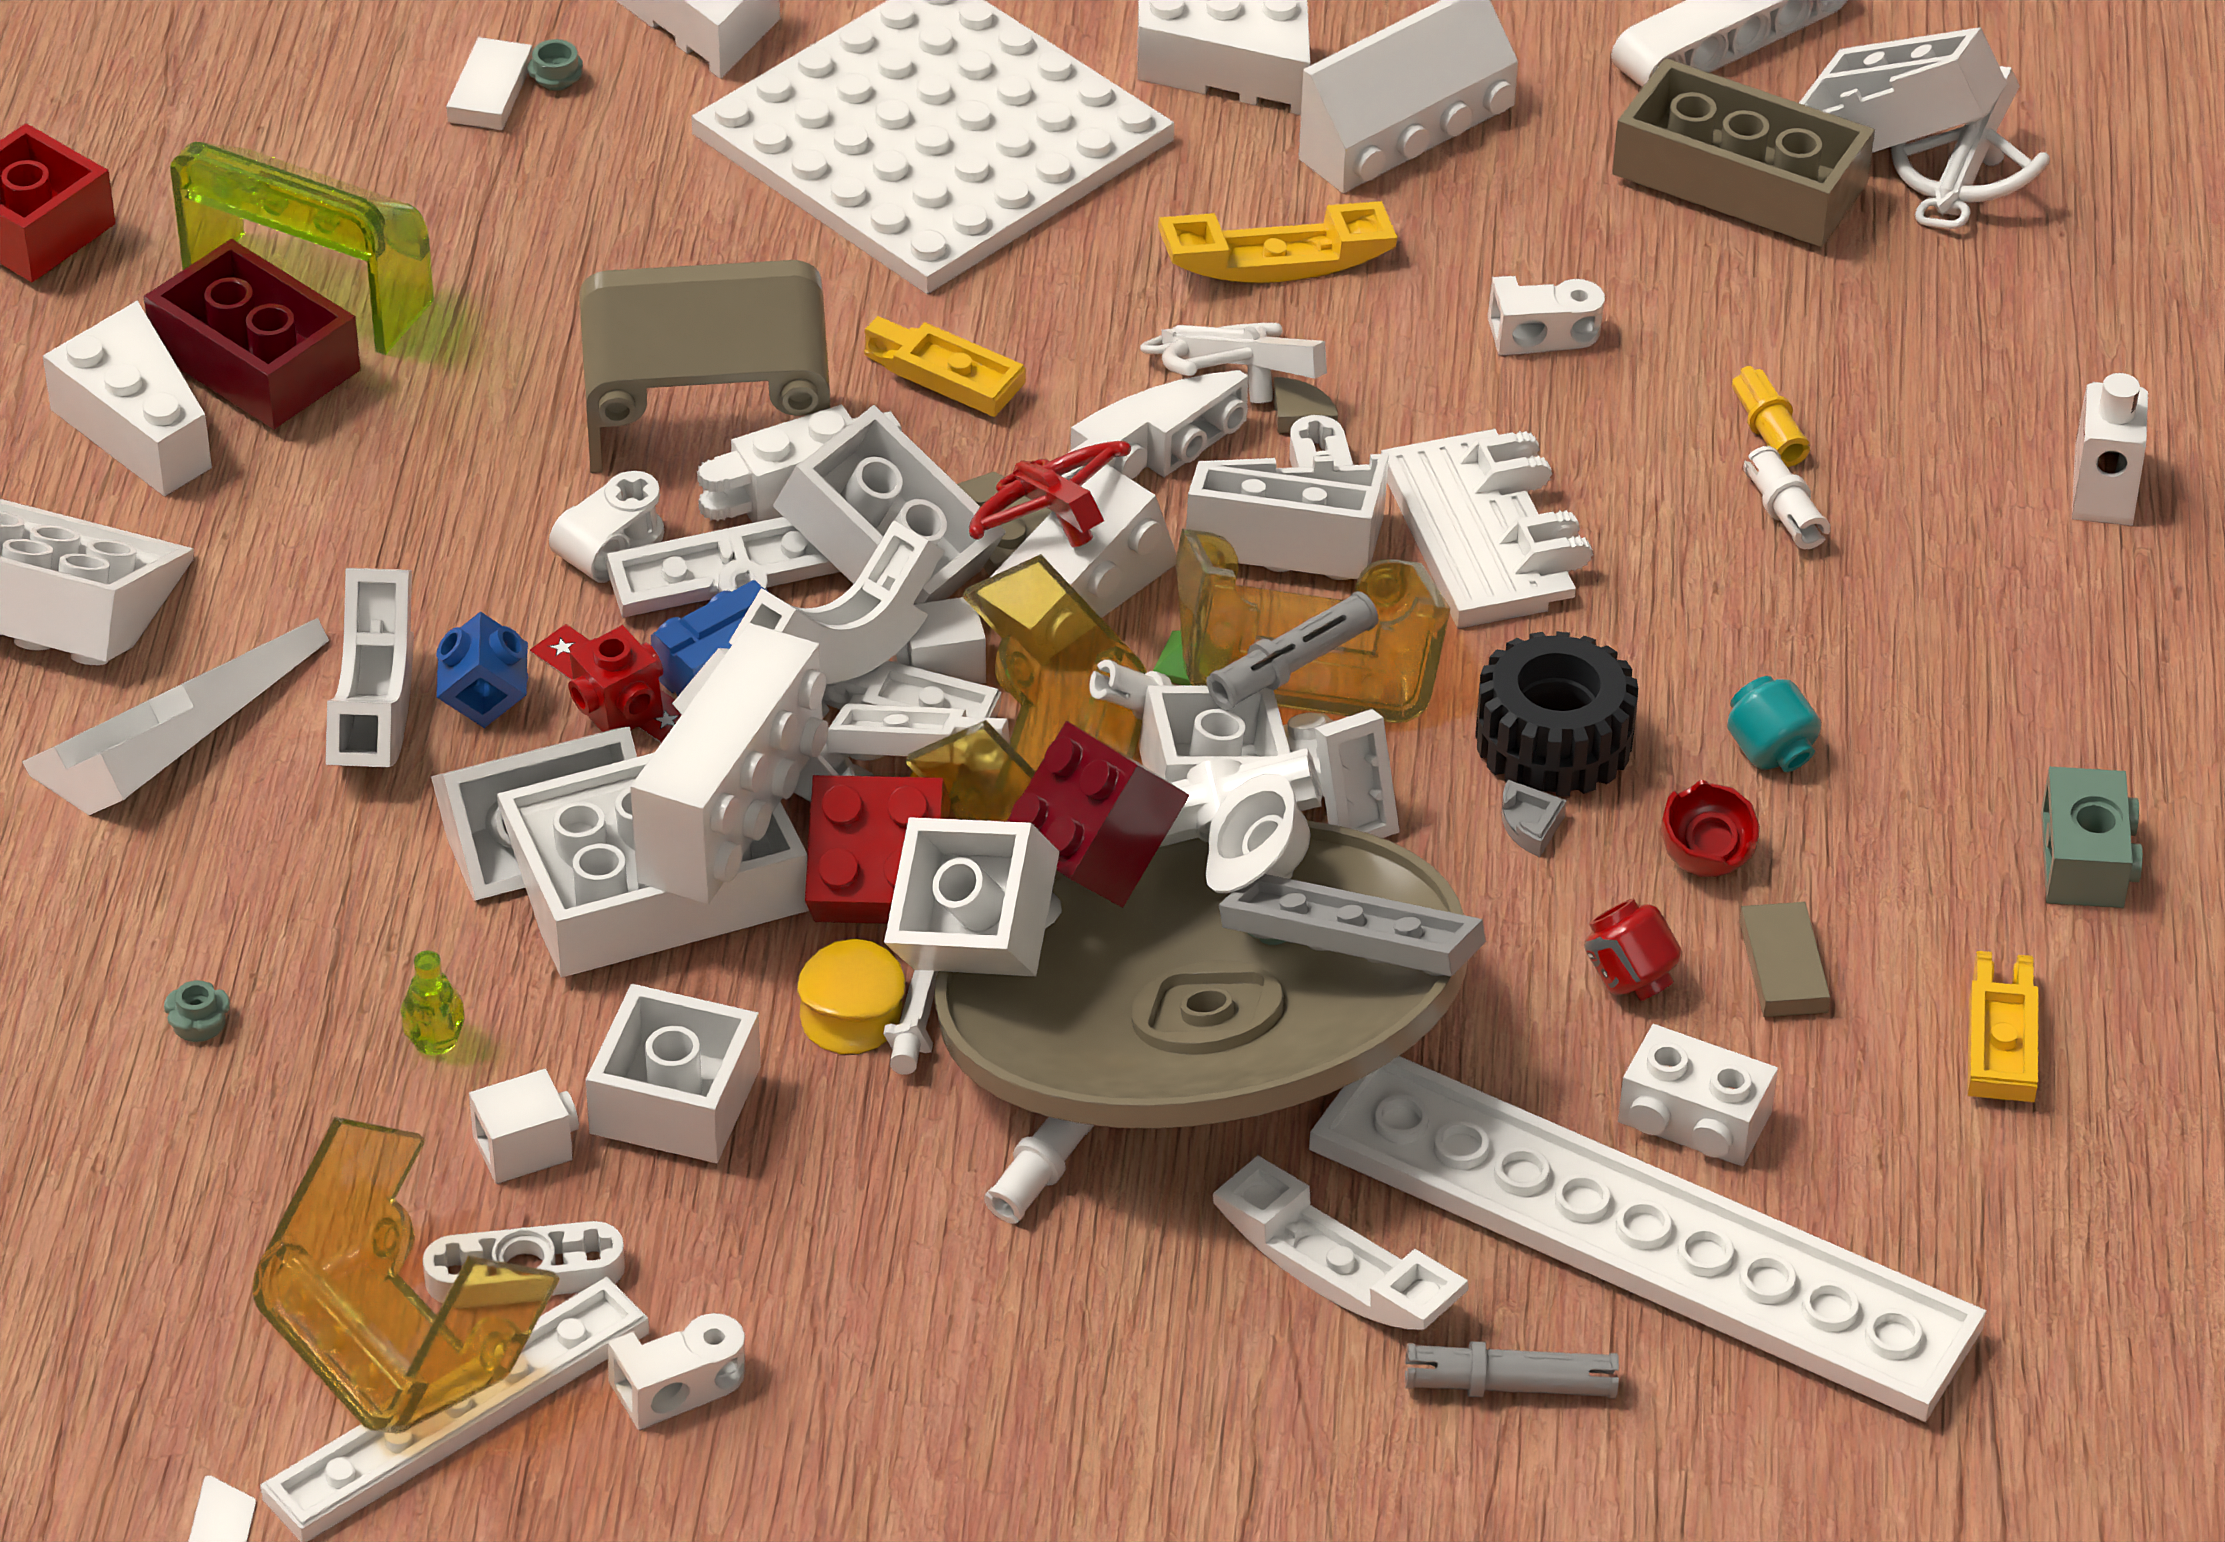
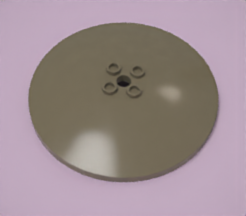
(1192, 1023)

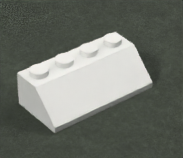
(1405, 91)

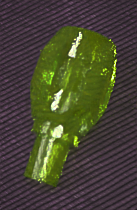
(431, 1008)

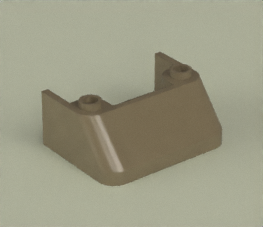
(701, 330)

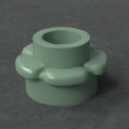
(555, 64)
(197, 1010)

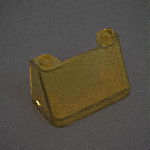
(1377, 670)

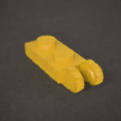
(2003, 1032)

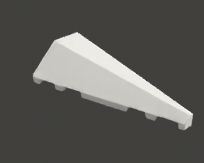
(139, 743)

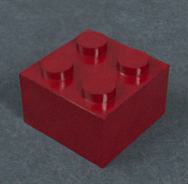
(1099, 812)

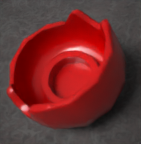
(1709, 829)

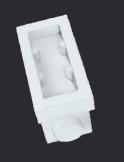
(1351, 768)

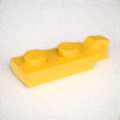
(945, 364)

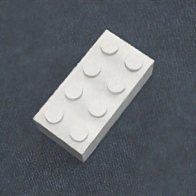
(728, 763)

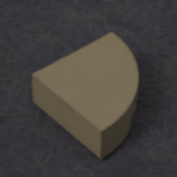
(1297, 400)

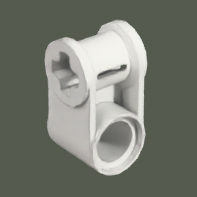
(609, 521)

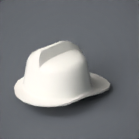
(1256, 834)

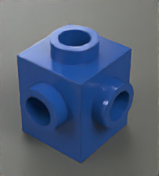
(482, 669)

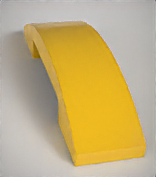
(1281, 253)

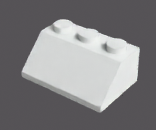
(472, 810)

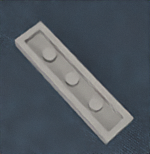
(1354, 924)

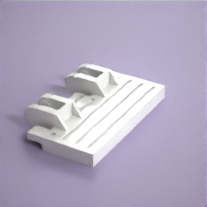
(1480, 527)

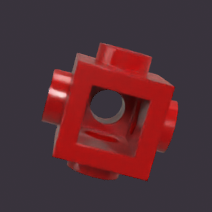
(616, 680)

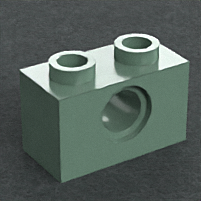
(2089, 837)

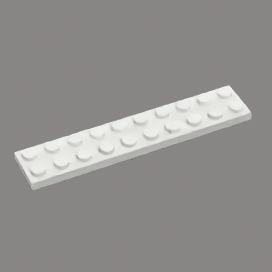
(1652, 1234)

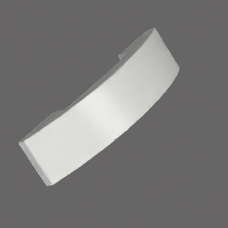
(1331, 1258)

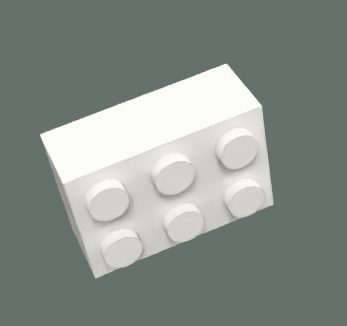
(865, 480)

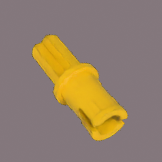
(1770, 415)

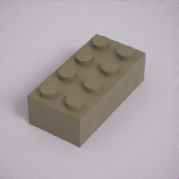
(1743, 152)

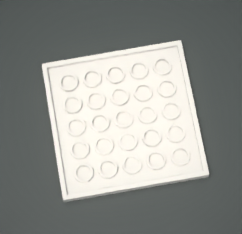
(932, 133)

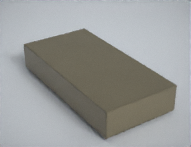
(1784, 959)

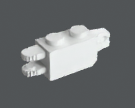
(762, 462)

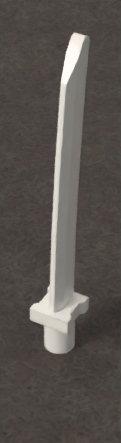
(910, 1034)

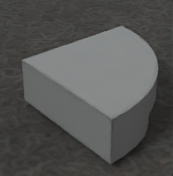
(1531, 816)

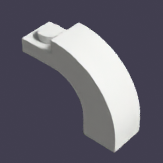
(870, 618)
(375, 680)

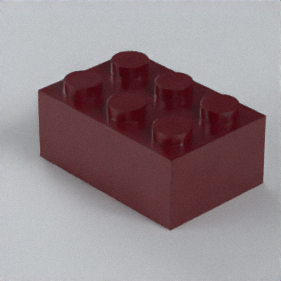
(254, 333)

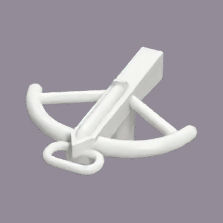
(1975, 144)
(1250, 344)

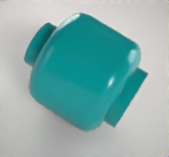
(1774, 724)

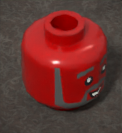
(1633, 949)

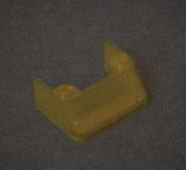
(1046, 664)
(350, 1316)

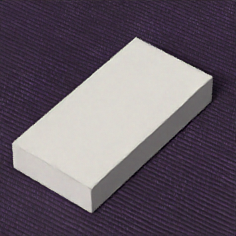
(489, 83)

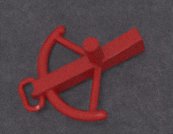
(1047, 488)

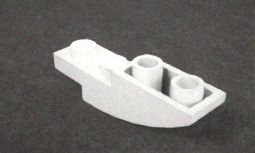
(1167, 422)

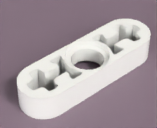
(542, 1241)

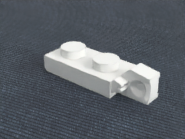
(909, 686)
(882, 730)

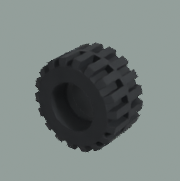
(1556, 713)

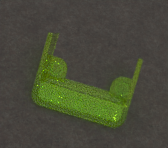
(225, 184)

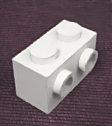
(1693, 1097)

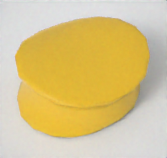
(850, 996)

